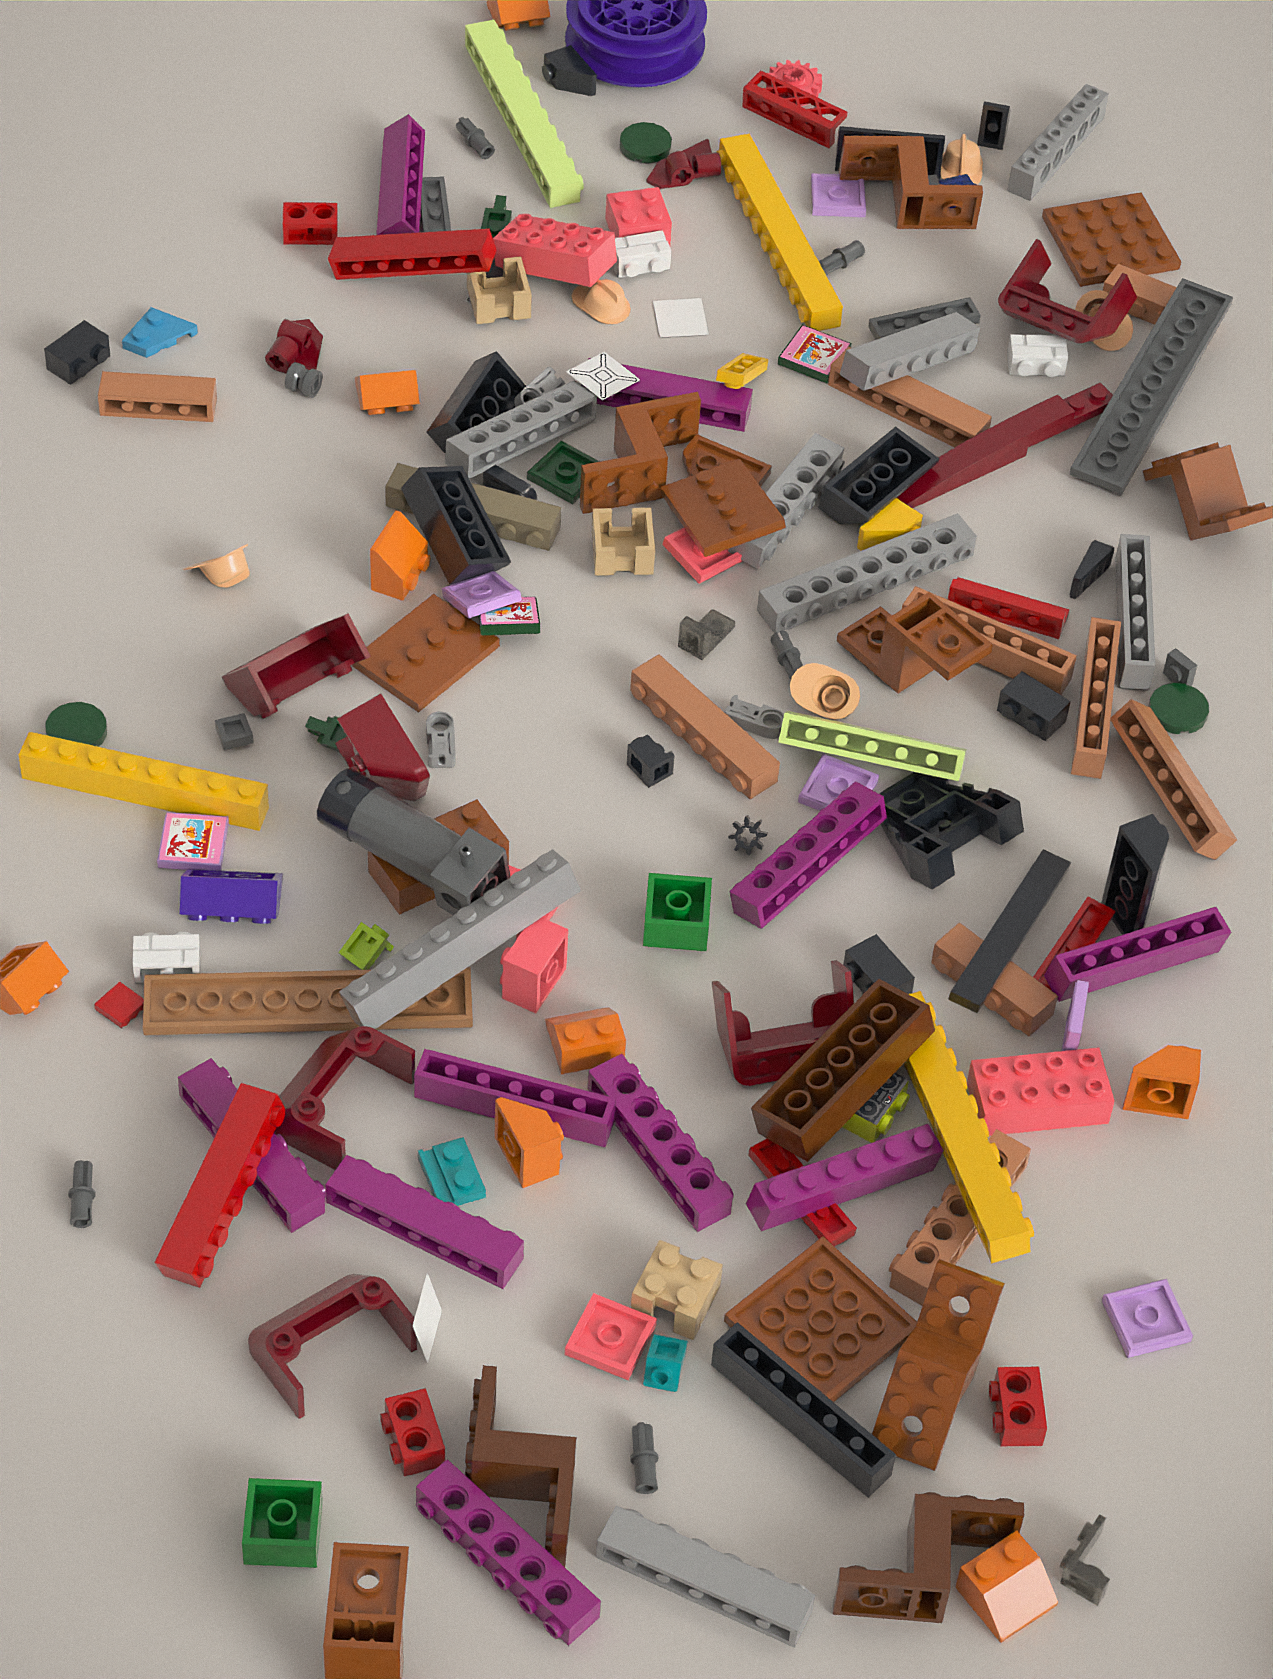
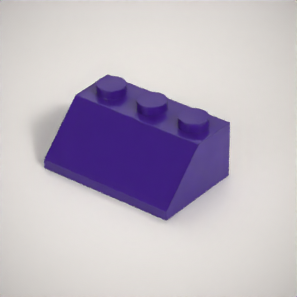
(230, 895)

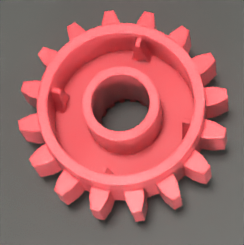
(798, 76)

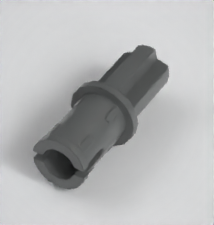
(475, 138)
(842, 257)
(787, 654)
(81, 1195)
(644, 1458)

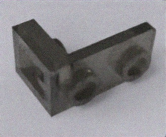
(703, 636)
(1082, 1578)

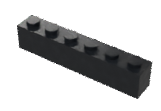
(803, 1409)

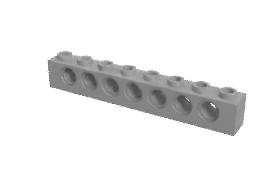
(866, 573)

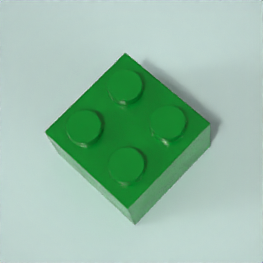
(677, 912)
(282, 1523)

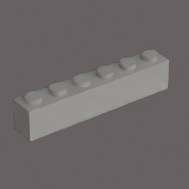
(909, 351)
(1135, 612)
(705, 1575)

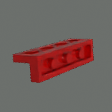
(788, 111)
(1009, 607)

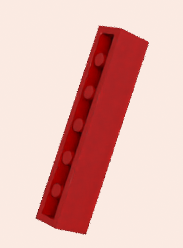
(412, 254)
(220, 1185)

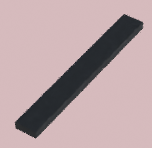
(1009, 931)

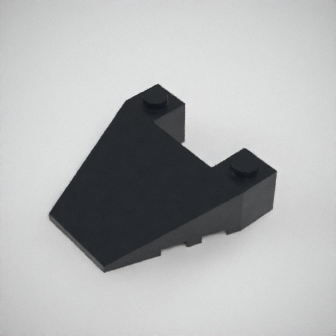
(935, 818)

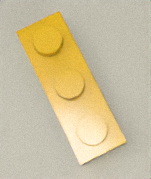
(741, 370)

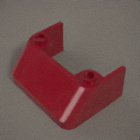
(1031, 302)
(297, 665)
(382, 750)
(770, 1053)
(304, 1093)
(281, 1337)

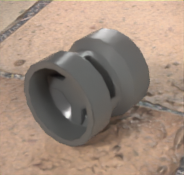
(303, 379)

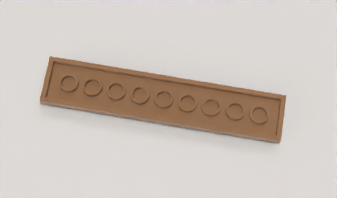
(284, 1003)

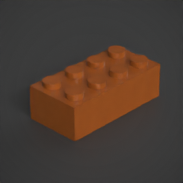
(407, 892)

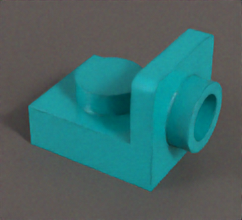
(665, 1363)

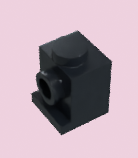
(649, 760)

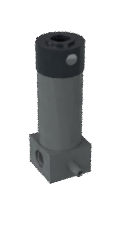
(449, 864)

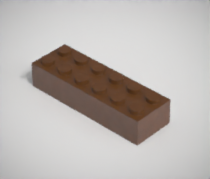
(843, 1069)

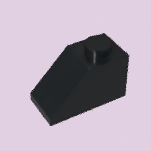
(569, 71)
(993, 125)

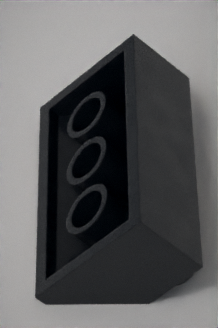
(933, 145)
(481, 395)
(876, 478)
(454, 522)
(1135, 872)

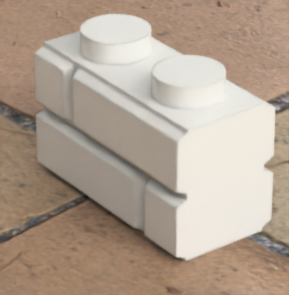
(642, 254)
(1037, 355)
(165, 954)

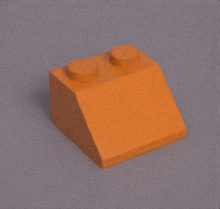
(515, 12)
(387, 390)
(398, 558)
(28, 975)
(586, 1039)
(1165, 1082)
(528, 1141)
(1007, 1586)

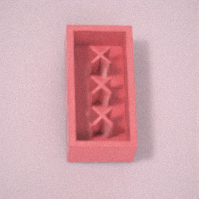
(557, 249)
(1041, 1091)

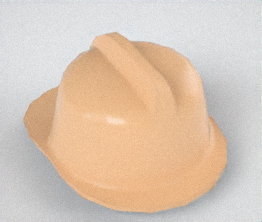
(962, 158)
(602, 301)
(1089, 305)
(225, 570)
(824, 691)

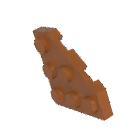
(706, 454)

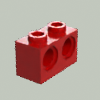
(310, 223)
(1022, 1406)
(419, 1431)

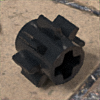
(742, 841)

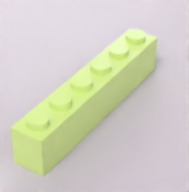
(872, 745)

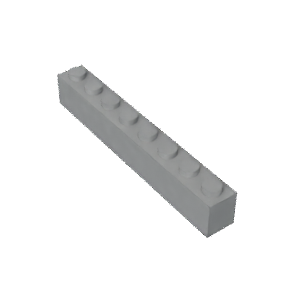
(460, 940)

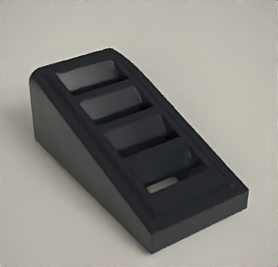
(1094, 564)

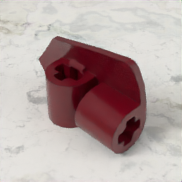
(686, 165)
(295, 342)

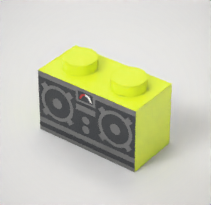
(877, 1113)

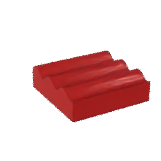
(120, 1005)

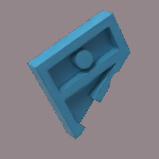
(155, 332)

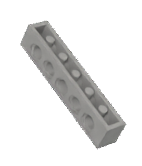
(1057, 142)
(521, 428)
(794, 493)

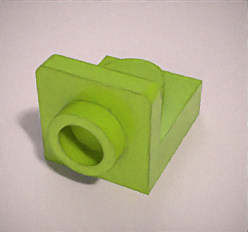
(365, 946)

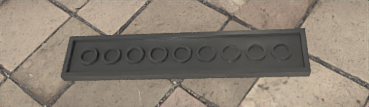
(1151, 386)

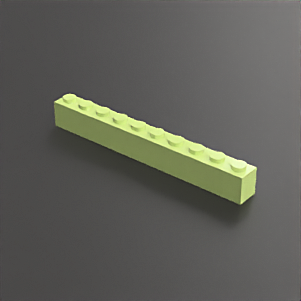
(523, 114)

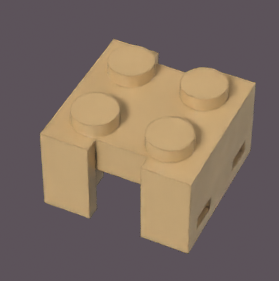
(500, 296)
(623, 547)
(678, 1286)

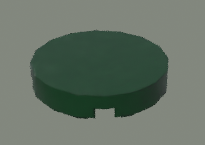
(645, 142)
(1179, 707)
(77, 723)

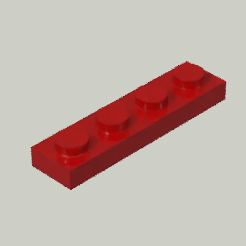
(1082, 931)
(825, 1222)

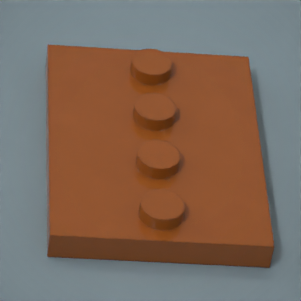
(722, 507)
(426, 653)

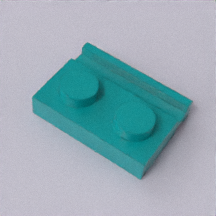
(452, 1172)

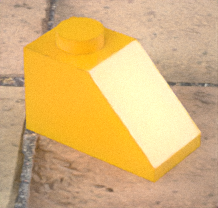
(889, 523)

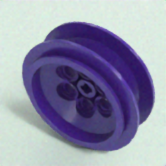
(637, 39)

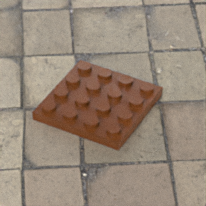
(1109, 233)
(824, 1319)

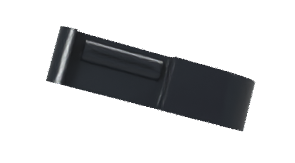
(502, 480)

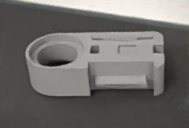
(540, 385)
(752, 717)
(442, 742)

